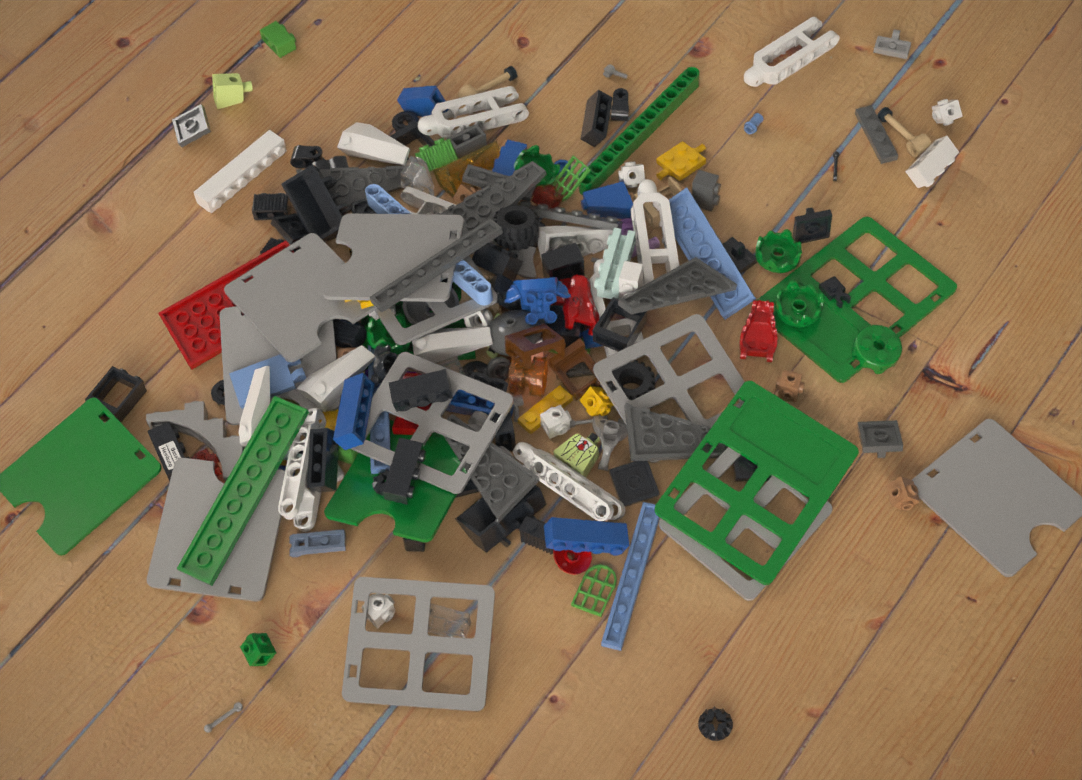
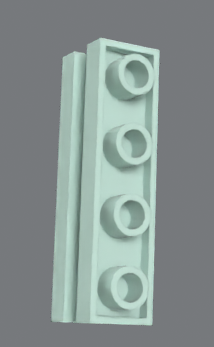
(618, 251)

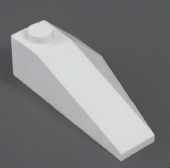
(370, 143)
(587, 238)
(451, 342)
(327, 383)
(256, 404)

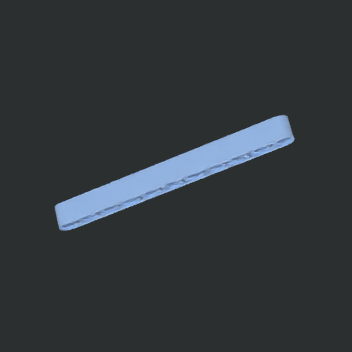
(464, 276)

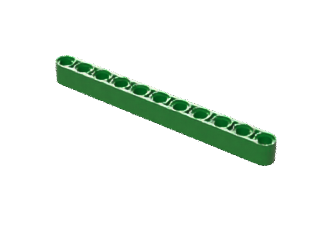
(640, 129)

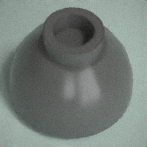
(498, 368)

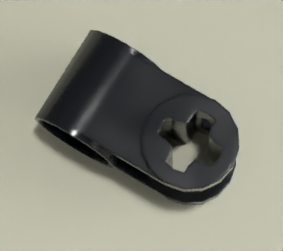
(620, 106)
(305, 155)

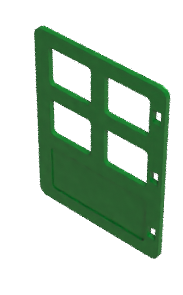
(832, 336)
(781, 445)

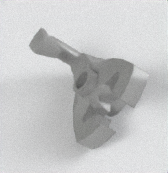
(610, 434)

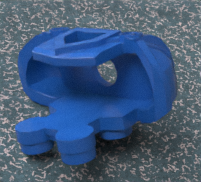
(536, 297)

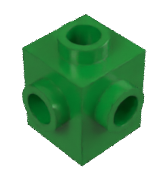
(258, 649)

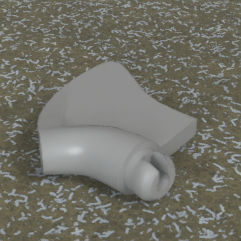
(527, 268)

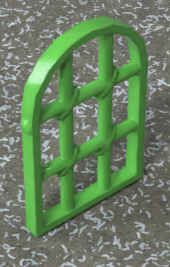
(575, 176)
(603, 583)

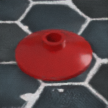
(579, 563)

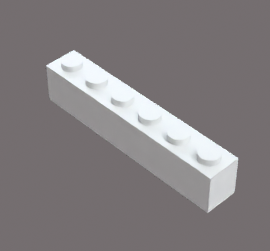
(240, 171)

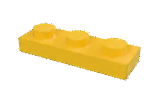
(531, 419)

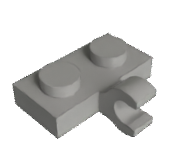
(892, 46)

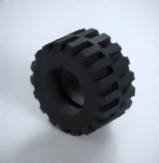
(518, 226)
(634, 373)

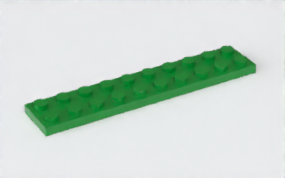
(243, 491)

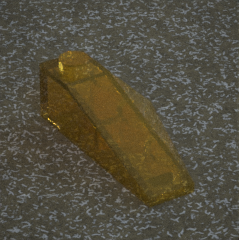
(450, 175)

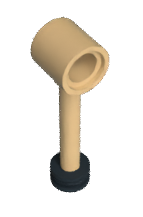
(509, 73)
(916, 144)

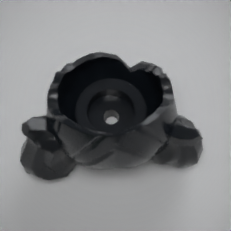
(383, 360)

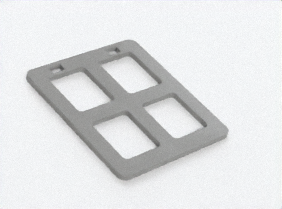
(442, 317)
(674, 385)
(432, 421)
(746, 589)
(420, 644)

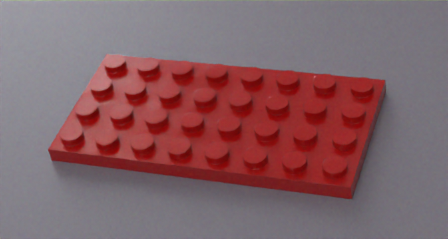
(196, 318)

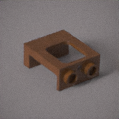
(522, 349)
(574, 355)

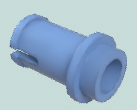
(751, 126)

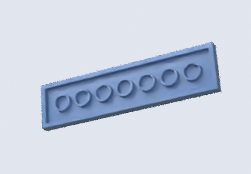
(700, 241)

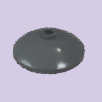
(419, 311)
(509, 323)

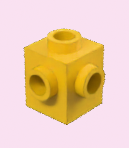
(596, 402)

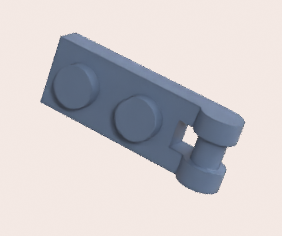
(317, 542)

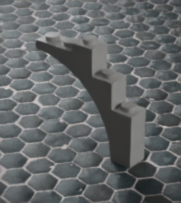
(212, 432)

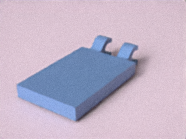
(280, 377)

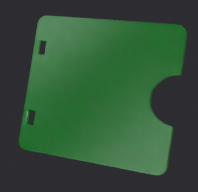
(79, 474)
(425, 511)

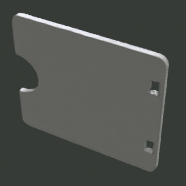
(387, 249)
(288, 297)
(246, 346)
(997, 495)
(187, 503)

